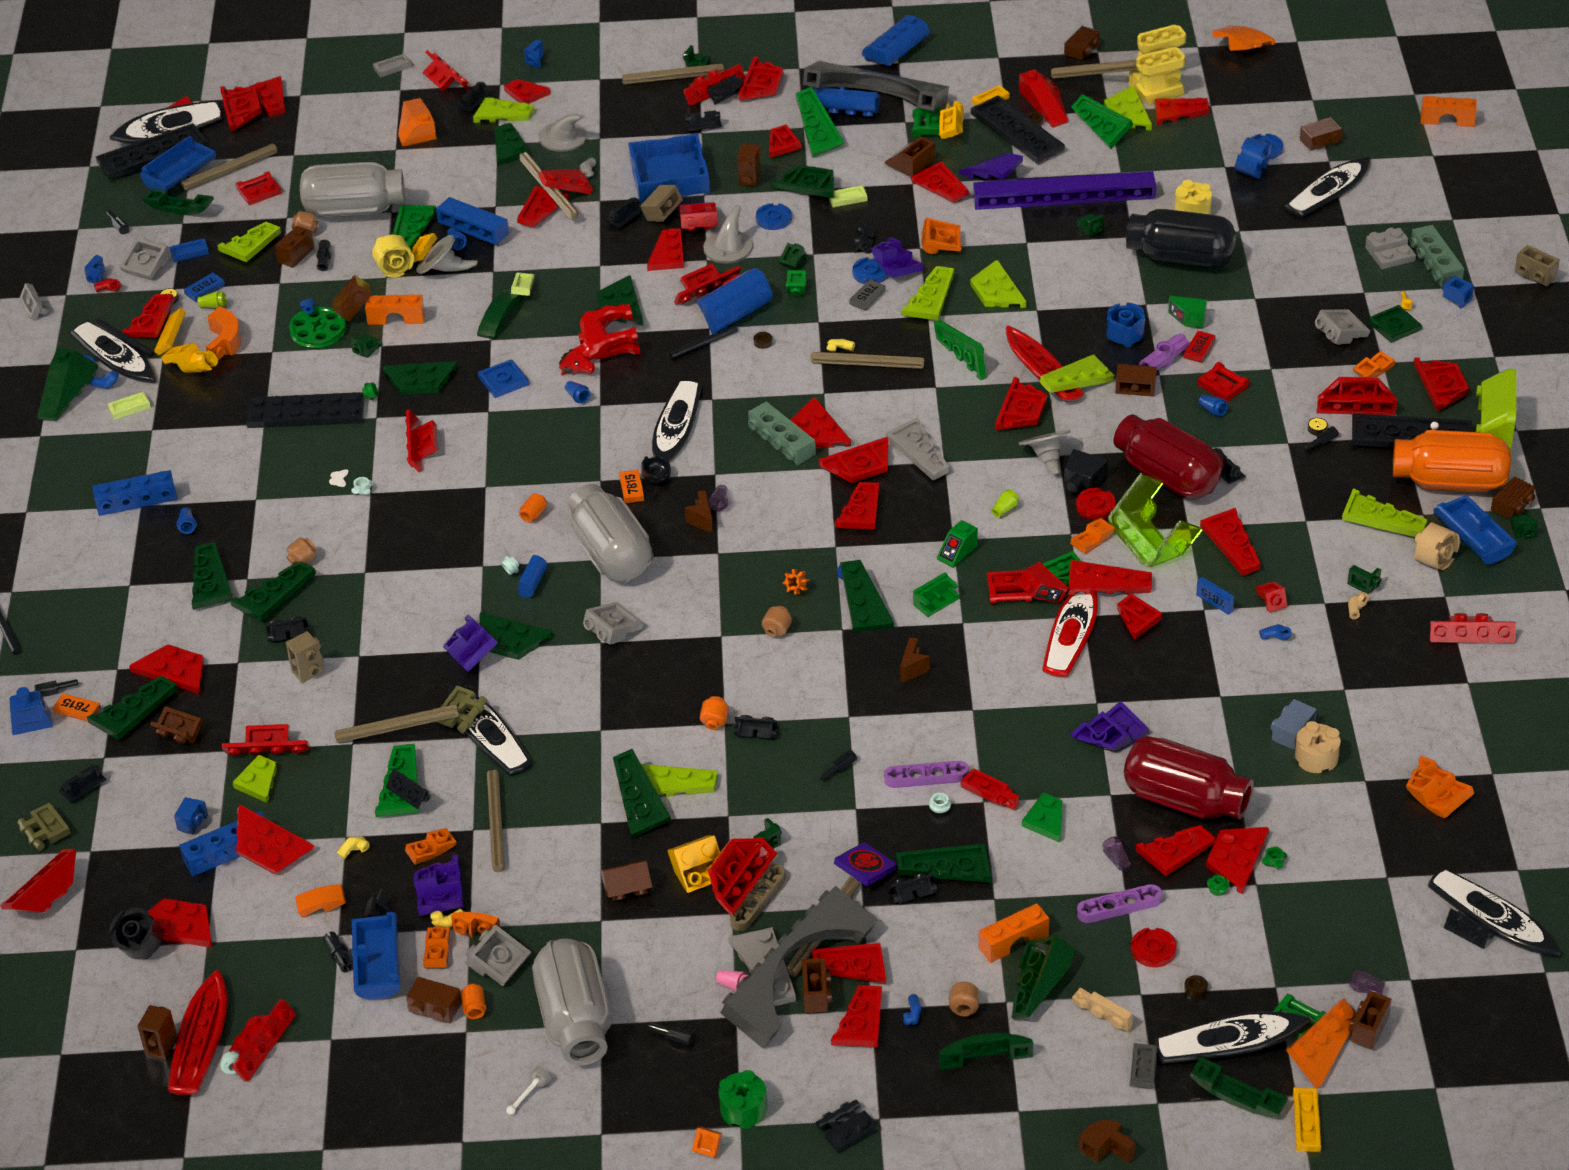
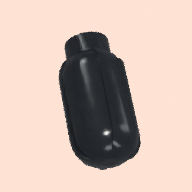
(1182, 237)

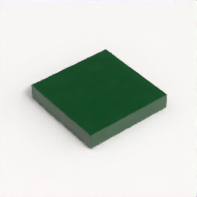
(1394, 323)

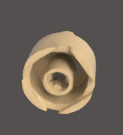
(1436, 546)
(1317, 747)

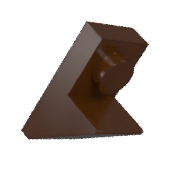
(700, 513)
(913, 662)

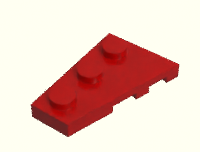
(271, 96)
(941, 182)
(667, 252)

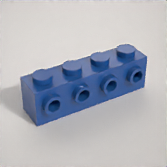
(472, 220)
(134, 492)
(211, 849)

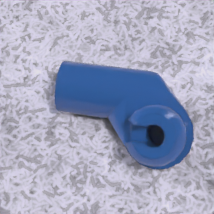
(307, 305)
(106, 381)
(1277, 631)
(915, 1010)

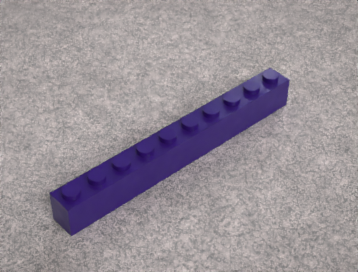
(1064, 190)

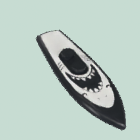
(168, 119)
(1328, 187)
(114, 352)
(676, 419)
(496, 740)
(1493, 911)
(1229, 1036)

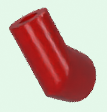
(108, 284)

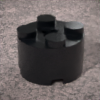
(136, 933)

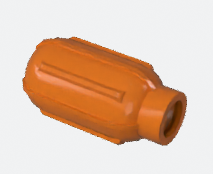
(1453, 460)

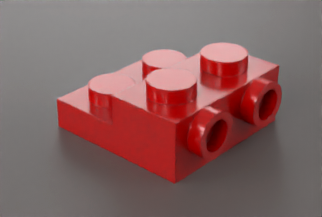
(698, 215)

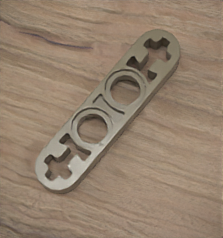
(761, 899)

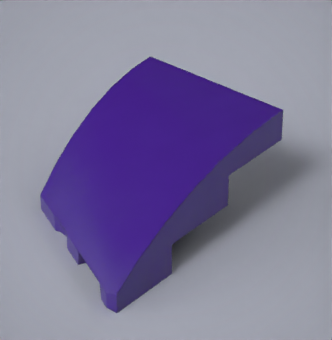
(997, 166)
(894, 259)
(469, 644)
(1112, 729)
(439, 887)

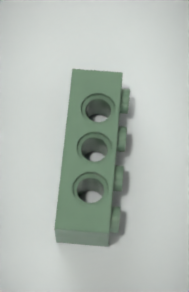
(1435, 254)
(781, 433)

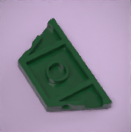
(808, 181)
(620, 293)
(420, 377)
(513, 637)

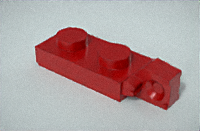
(990, 789)

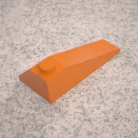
(416, 123)

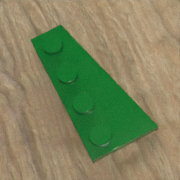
(1103, 121)
(818, 126)
(413, 221)
(962, 346)
(403, 760)

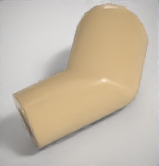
(1357, 603)

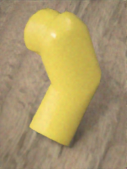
(833, 344)
(353, 843)
(440, 920)

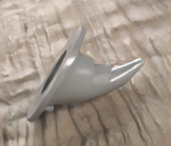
(563, 134)
(728, 243)
(442, 258)
(1047, 448)

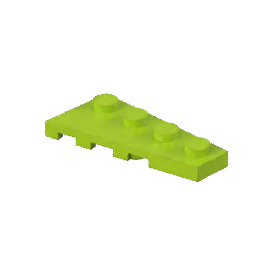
(931, 296)
(1079, 374)
(1377, 515)
(675, 780)

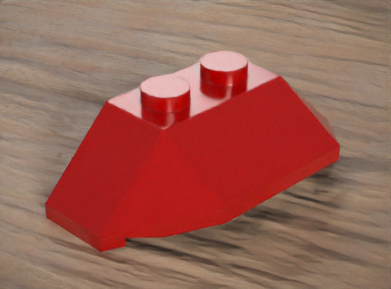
(1357, 396)
(739, 869)
(45, 885)

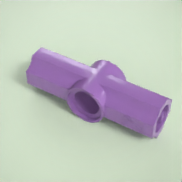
(1165, 352)

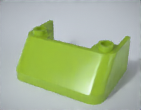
(1498, 405)

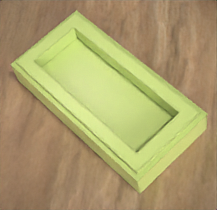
(848, 196)
(522, 284)
(129, 405)

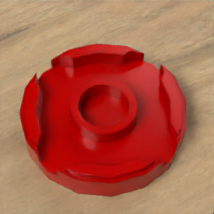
(1095, 503)
(1153, 947)

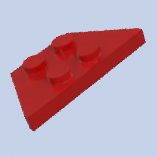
(761, 80)
(240, 105)
(1442, 382)
(1021, 406)
(820, 425)
(859, 461)
(174, 664)
(267, 842)
(1236, 854)
(183, 922)

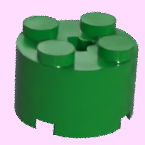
(743, 1099)

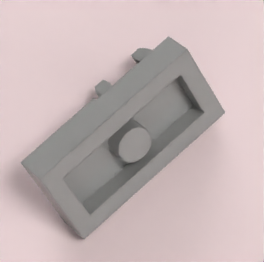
(32, 302)

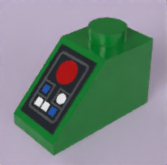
(1188, 311)
(958, 543)

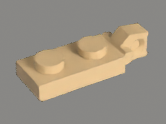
(1104, 1008)

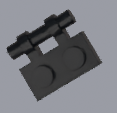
(849, 1132)

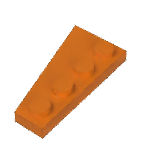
(1322, 1042)

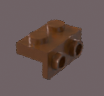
(178, 725)

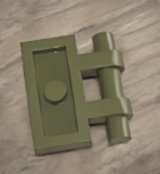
(463, 699)
(50, 824)

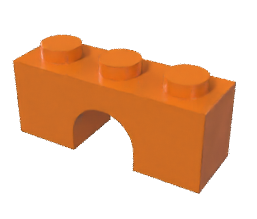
(1462, 108)
(408, 306)
(998, 937)

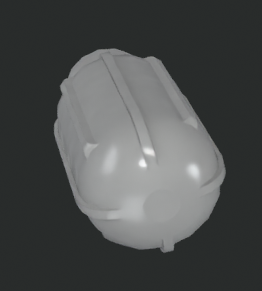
(350, 189)
(609, 533)
(572, 1000)

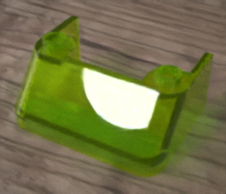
(1133, 525)

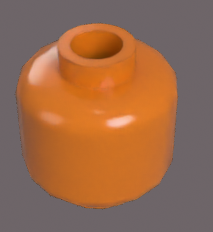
(714, 712)

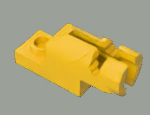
(951, 120)
(190, 358)

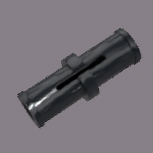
(323, 255)
(338, 952)

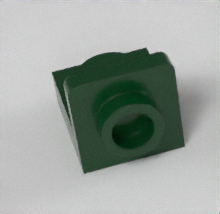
(692, 59)
(1090, 224)
(792, 255)
(365, 345)
(1524, 526)
(1363, 579)
(771, 834)

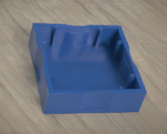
(669, 162)

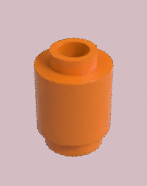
(533, 507)
(473, 1001)

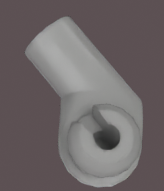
(586, 167)

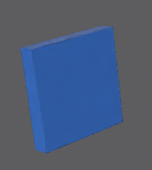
(503, 378)

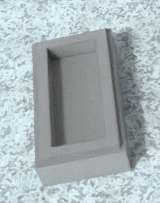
(392, 65)

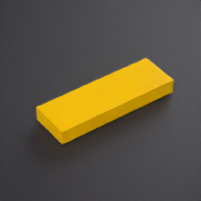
(170, 331)
(1306, 1119)

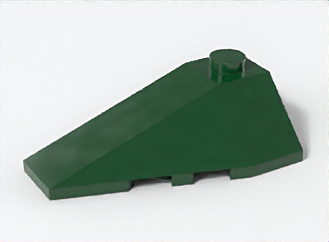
(65, 379)
(1042, 967)

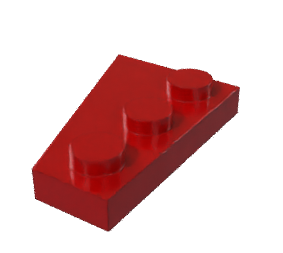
(1173, 109)
(568, 180)
(538, 207)
(152, 319)
(861, 509)
(1177, 850)
(854, 961)
(861, 1020)

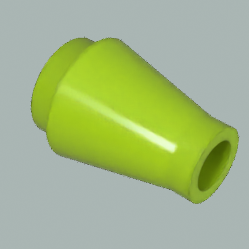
(213, 300)
(1006, 502)

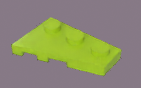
(503, 109)
(251, 243)

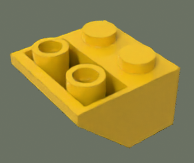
(693, 861)

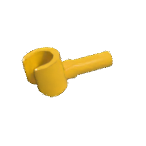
(1406, 303)

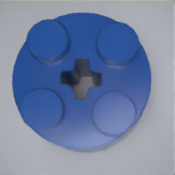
(1253, 157)
(1125, 324)

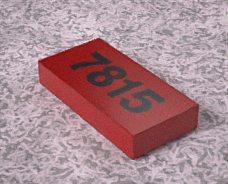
(1199, 346)

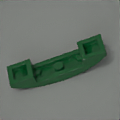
(160, 200)
(496, 312)
(985, 1045)
(1236, 1092)

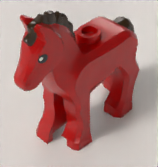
(596, 342)

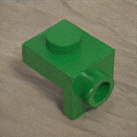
(796, 282)

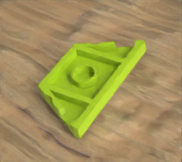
(1129, 105)
(996, 288)

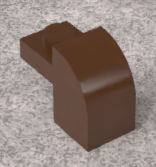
(1105, 1137)

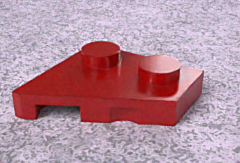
(526, 91)
(782, 141)
(1138, 615)

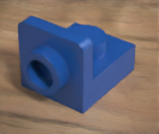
(534, 53)
(95, 269)

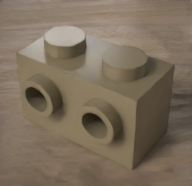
(661, 203)
(1537, 265)
(305, 656)

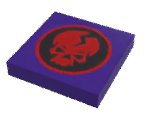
(865, 864)

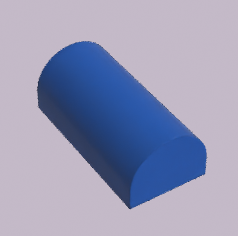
(532, 576)

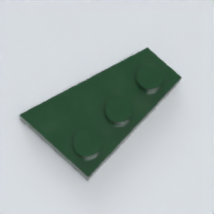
(508, 144)

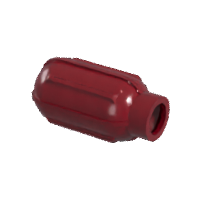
(1169, 455)
(1186, 779)

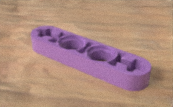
(926, 777)
(1121, 906)

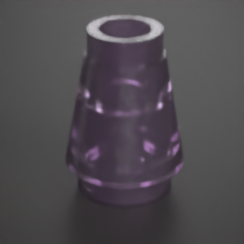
(719, 499)
(1116, 852)
(1365, 982)

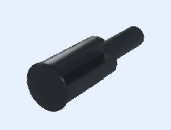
(118, 223)
(1323, 438)
(52, 686)
(840, 764)
(674, 1033)

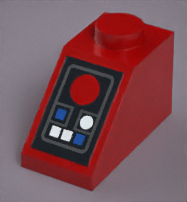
(1042, 584)

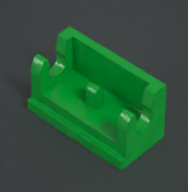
(935, 595)

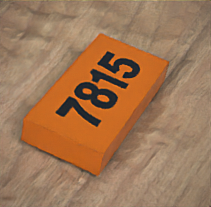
(631, 486)
(76, 707)

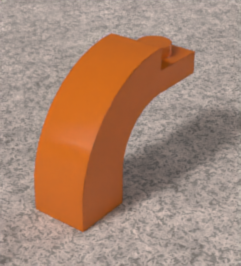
(226, 325)

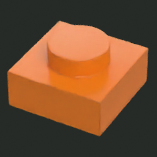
(707, 1142)

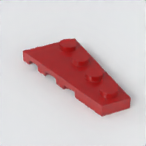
(1229, 536)
(1096, 577)

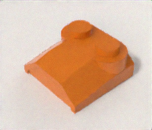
(940, 236)

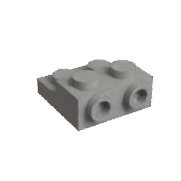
(1389, 248)
(145, 258)
(1340, 326)
(611, 622)
(497, 955)

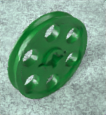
(321, 324)

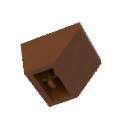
(913, 156)

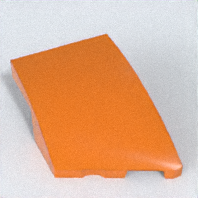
(1243, 37)
(1437, 788)

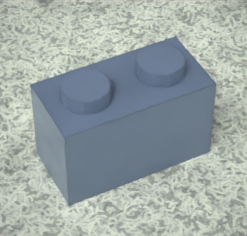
(1291, 721)

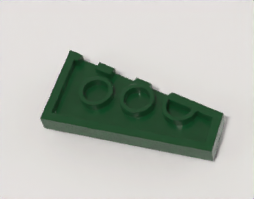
(209, 577)
(273, 592)
(863, 601)
(133, 708)
(640, 799)
(951, 863)

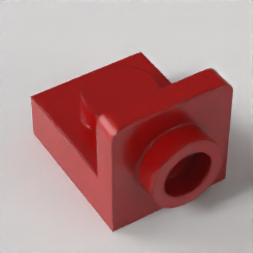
(1273, 595)

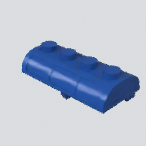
(896, 40)
(848, 100)
(176, 164)
(735, 299)
(1476, 529)
(376, 956)

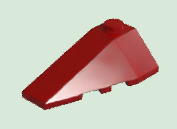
(1043, 97)

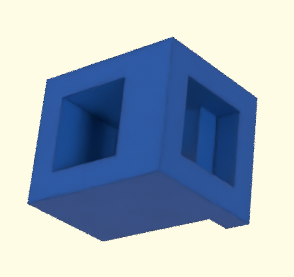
(1458, 291)
(190, 815)

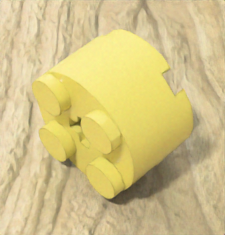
(1193, 197)
(392, 255)

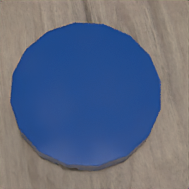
(1276, 142)
(773, 216)
(867, 269)

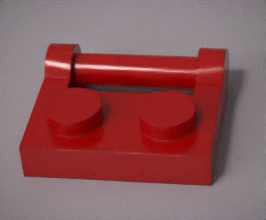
(260, 192)
(1220, 386)
(1006, 581)

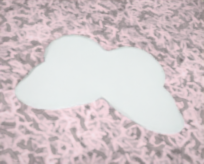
(337, 478)

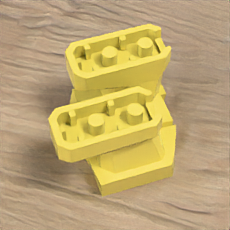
(1159, 64)

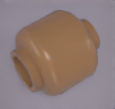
(305, 220)
(301, 551)
(776, 621)
(964, 998)

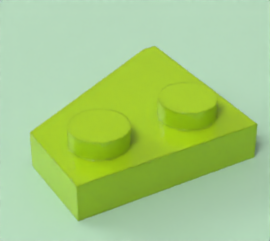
(257, 778)

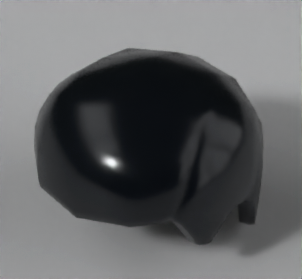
(655, 469)

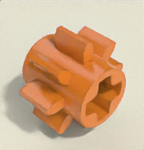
(801, 581)

